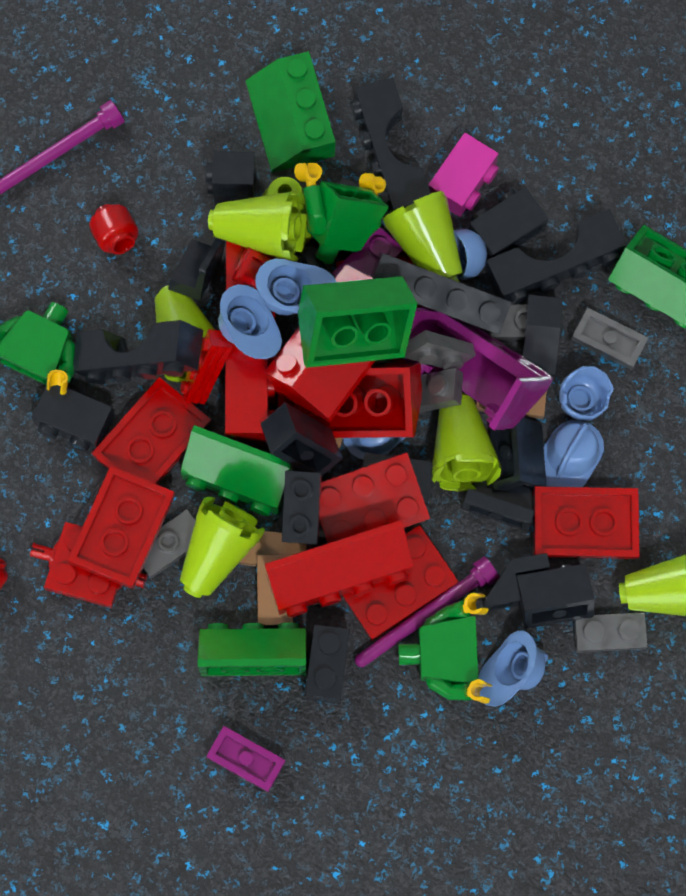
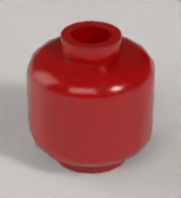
(114, 228)

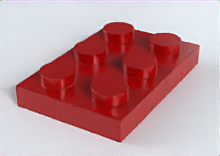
(151, 434)
(371, 498)
(586, 522)
(121, 527)
(393, 603)

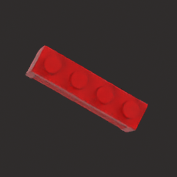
(213, 356)

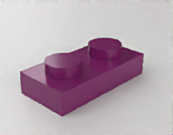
(366, 258)
(246, 759)

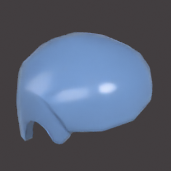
(471, 253)
(585, 393)

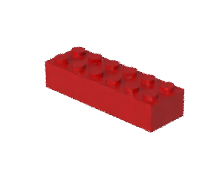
(246, 385)

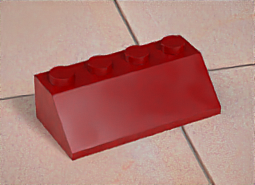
(321, 387)
(380, 406)
(339, 569)

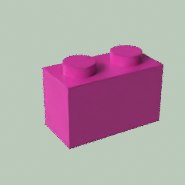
(465, 173)

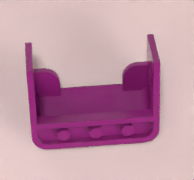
(495, 376)

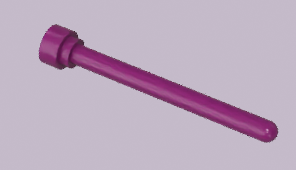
(106, 118)
(481, 574)

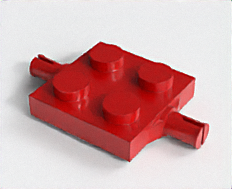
(72, 580)

